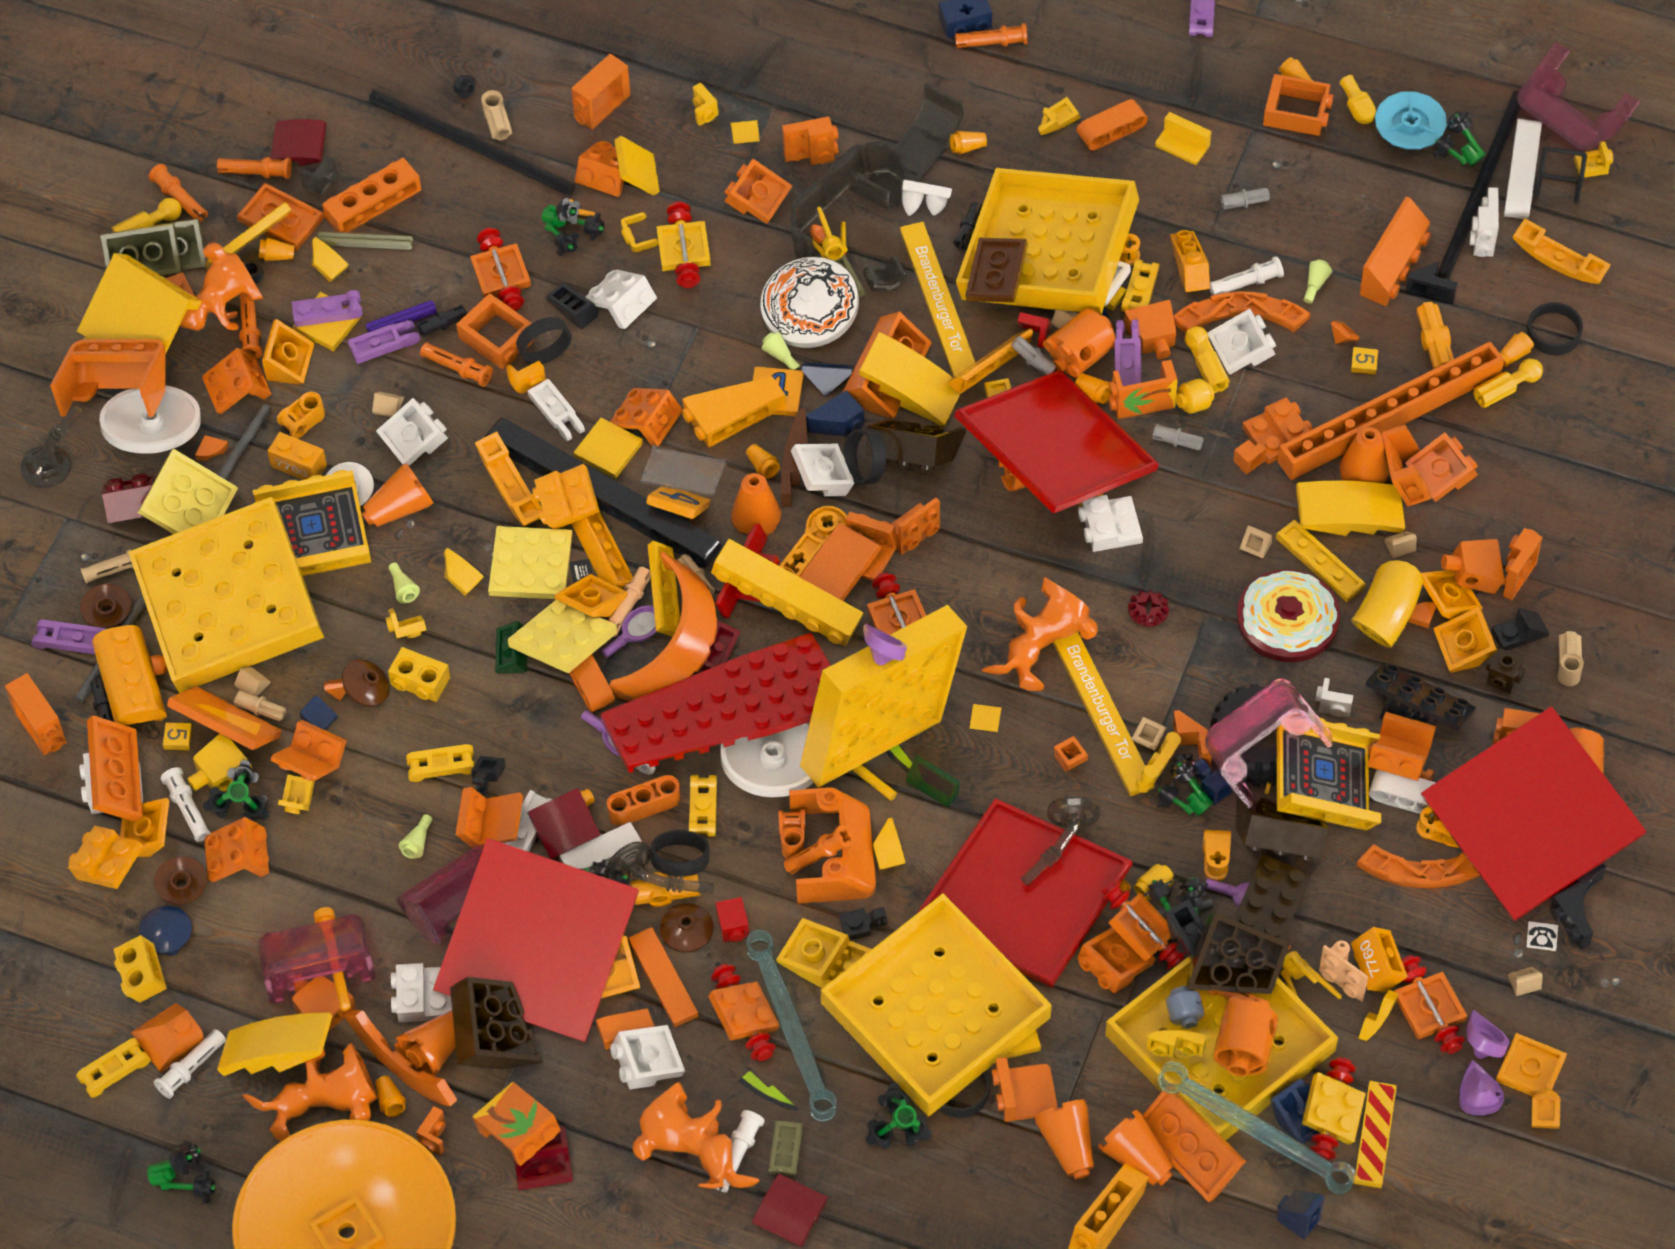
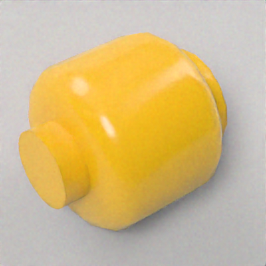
(1194, 396)

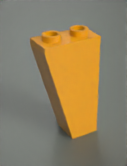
(731, 409)
(1109, 1210)

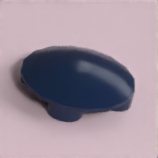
(166, 928)

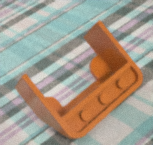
(111, 365)
(845, 876)

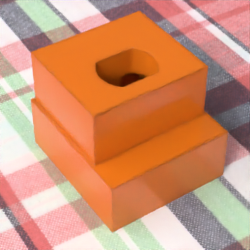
(1249, 456)
(1068, 749)

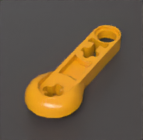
(813, 538)

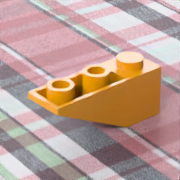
(1190, 261)

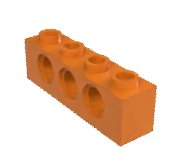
(372, 196)

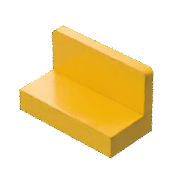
(1184, 139)

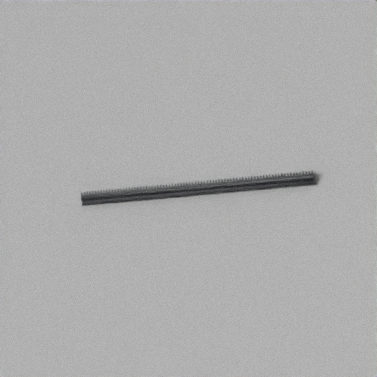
(470, 142)
(1481, 184)

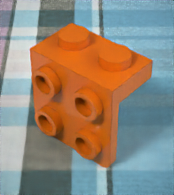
(600, 169)
(879, 532)
(236, 848)
(1023, 1090)

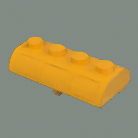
(128, 675)

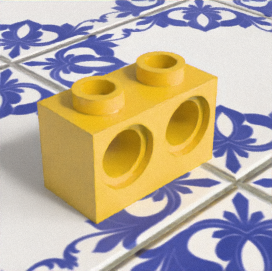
(422, 669)
(144, 968)

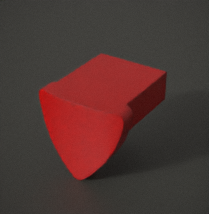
(1037, 324)

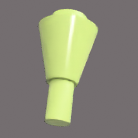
(1318, 274)
(776, 347)
(405, 588)
(413, 844)

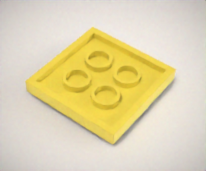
(186, 495)
(530, 562)
(562, 636)

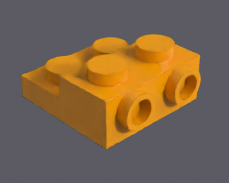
(565, 497)
(104, 857)
(623, 973)

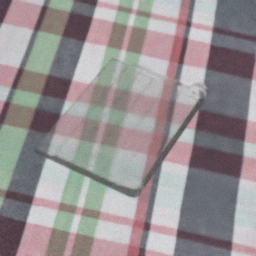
(683, 471)

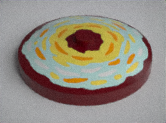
(1288, 615)

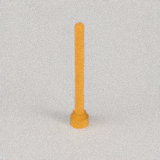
(325, 914)

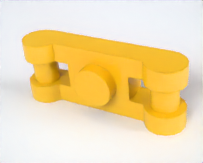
(1140, 287)
(440, 762)
(1158, 762)
(703, 805)
(113, 1067)

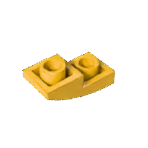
(1166, 1042)

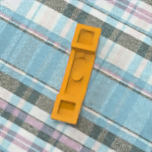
(1558, 257)
(507, 479)

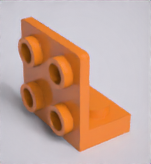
(235, 378)
(650, 412)
(917, 525)
(312, 752)
(488, 817)

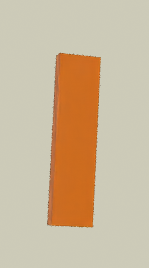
(663, 977)

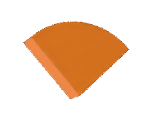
(210, 447)
(1423, 614)

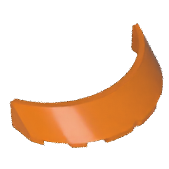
(689, 644)

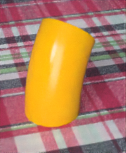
(1389, 602)

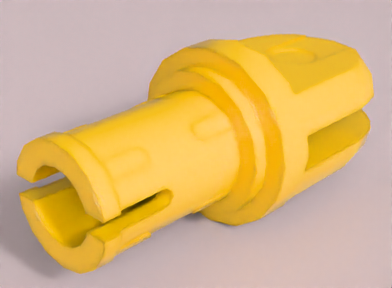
(1358, 101)

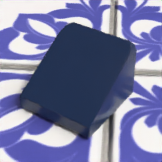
(318, 713)

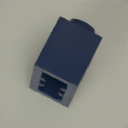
(964, 16)

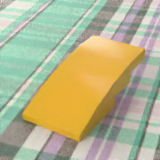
(910, 378)
(1349, 506)
(820, 953)
(275, 1043)

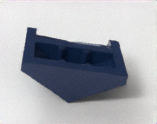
(1290, 1108)

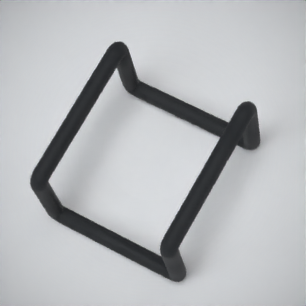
(1541, 174)

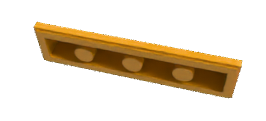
(987, 364)
(602, 550)

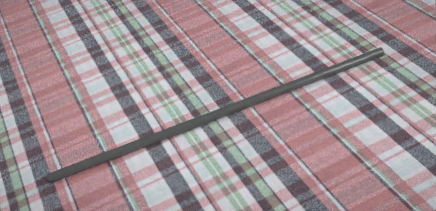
(224, 473)

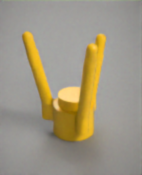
(832, 246)
(1297, 967)

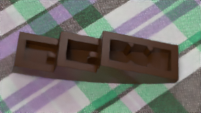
(790, 473)

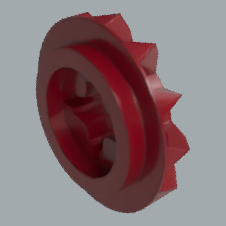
(1158, 611)

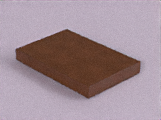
(996, 270)

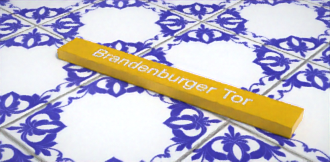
(937, 297)
(1101, 710)

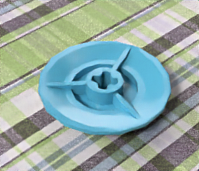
(1420, 110)

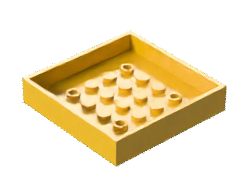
(1059, 235)
(225, 595)
(874, 706)
(935, 1004)
(1303, 1035)

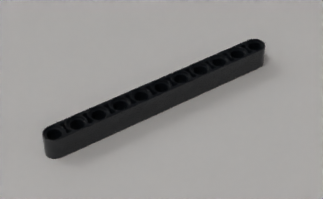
(610, 495)

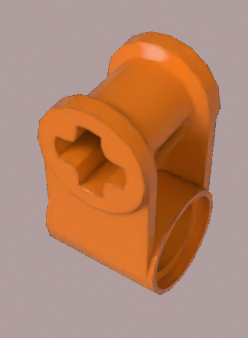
(792, 831)

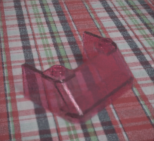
(1542, 99)
(1254, 720)
(440, 896)

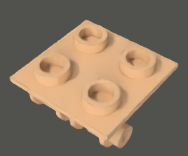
(1337, 969)

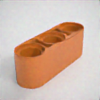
(1112, 124)
(592, 684)
(651, 790)

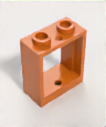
(1298, 89)
(600, 91)
(479, 317)
(35, 714)

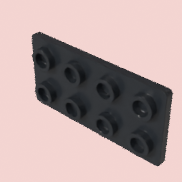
(1417, 699)

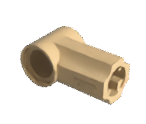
(496, 115)
(1569, 658)

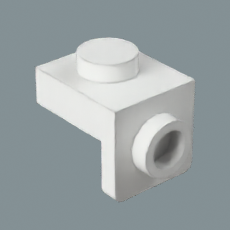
(1333, 702)

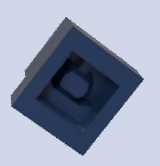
(1212, 783)

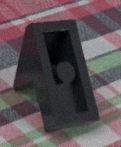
(1427, 284)
(1520, 631)
(1185, 925)

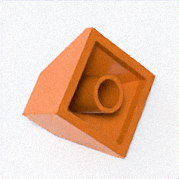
(169, 1036)

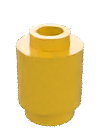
(1155, 873)

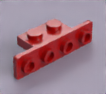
(730, 594)

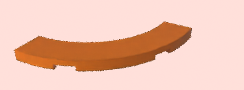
(1234, 303)
(1416, 874)
(423, 1083)

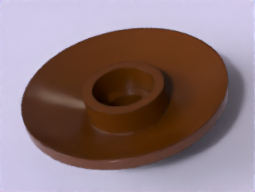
(102, 598)
(365, 682)
(179, 871)
(688, 937)

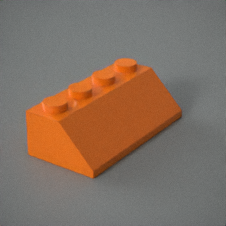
(1395, 253)
(867, 392)

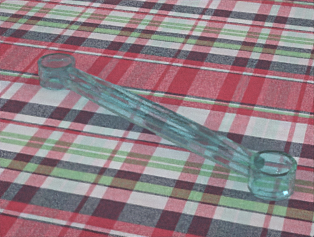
(791, 1025)
(1256, 1127)

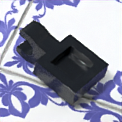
(485, 771)
(858, 923)

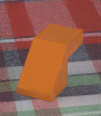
(1191, 734)

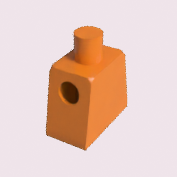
(1155, 327)
(1476, 565)
(319, 997)

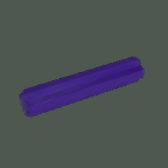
(413, 313)

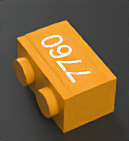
(296, 457)
(1379, 959)

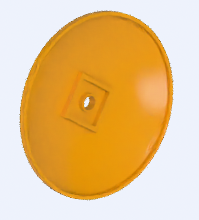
(343, 1178)

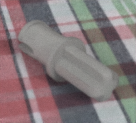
(1244, 198)
(1033, 356)
(1177, 437)

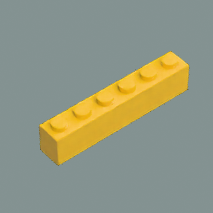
(786, 593)

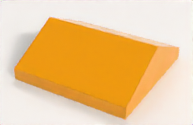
(1447, 595)
(592, 596)
(1465, 641)
(149, 829)

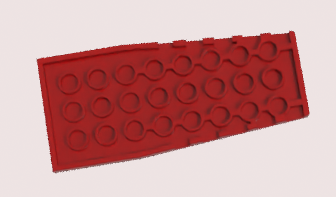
(731, 701)

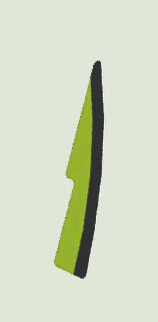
(900, 758)
(770, 1093)

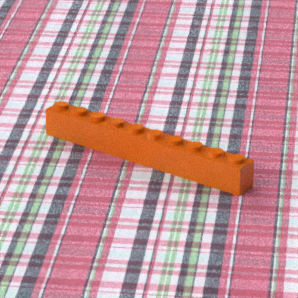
(1391, 409)

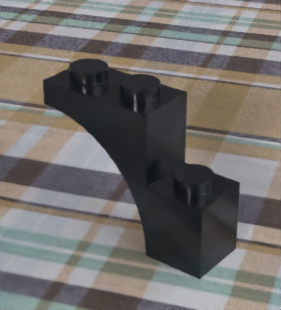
(1569, 907)

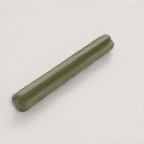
(366, 240)

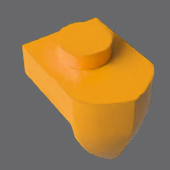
(527, 377)
(1546, 1109)

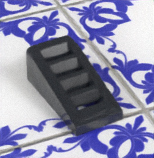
(581, 316)

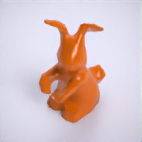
(223, 282)
(1058, 619)
(342, 1089)
(671, 1129)

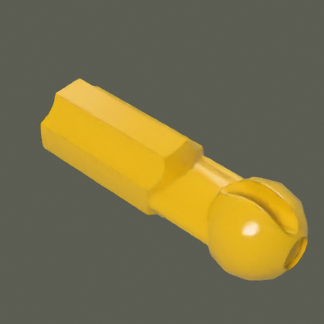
(168, 210)
(1206, 359)
(1506, 383)

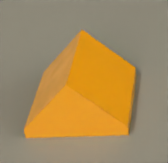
(286, 355)

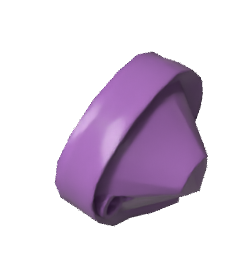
(883, 646)
(1485, 1037)
(1479, 1092)

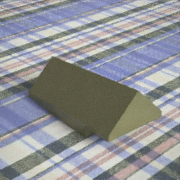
(160, 247)

